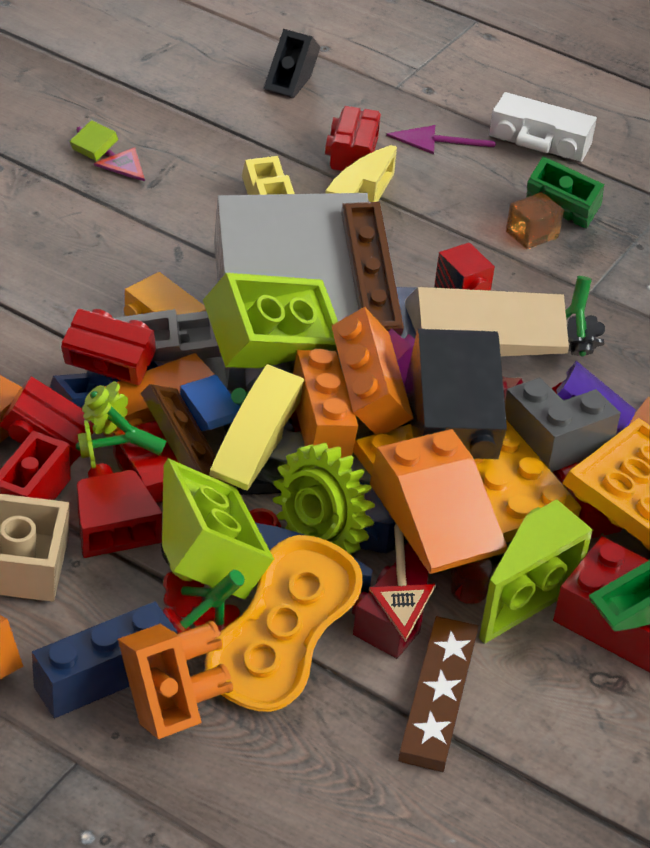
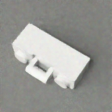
(542, 126)

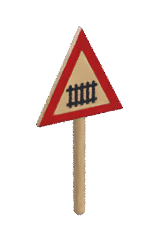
(402, 602)

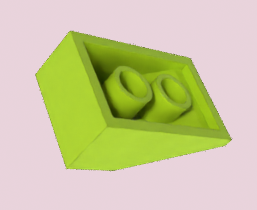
(269, 318)
(209, 530)
(534, 567)

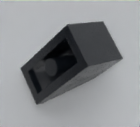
(292, 63)

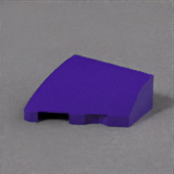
(580, 381)

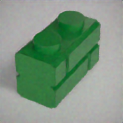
(571, 190)

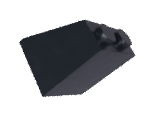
(458, 386)

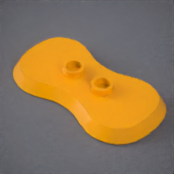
(275, 637)

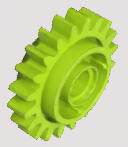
(324, 496)

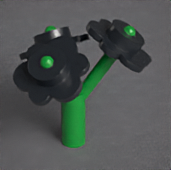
(581, 329)

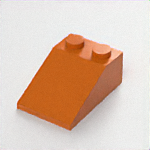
(437, 500)

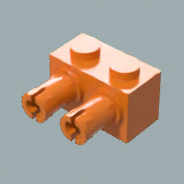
(161, 680)

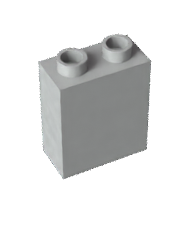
(286, 239)

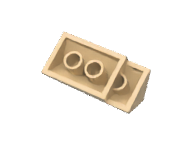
(523, 320)

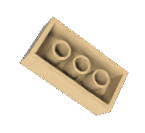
(32, 546)

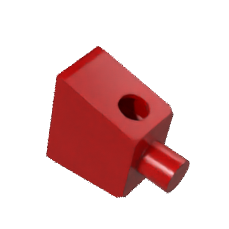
(116, 512)

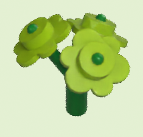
(107, 412)

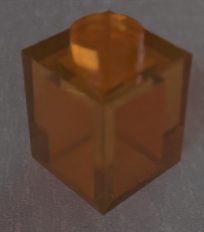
(534, 220)

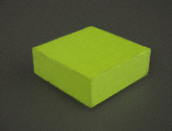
(93, 140)

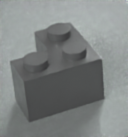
(560, 429)

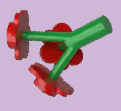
(185, 595)

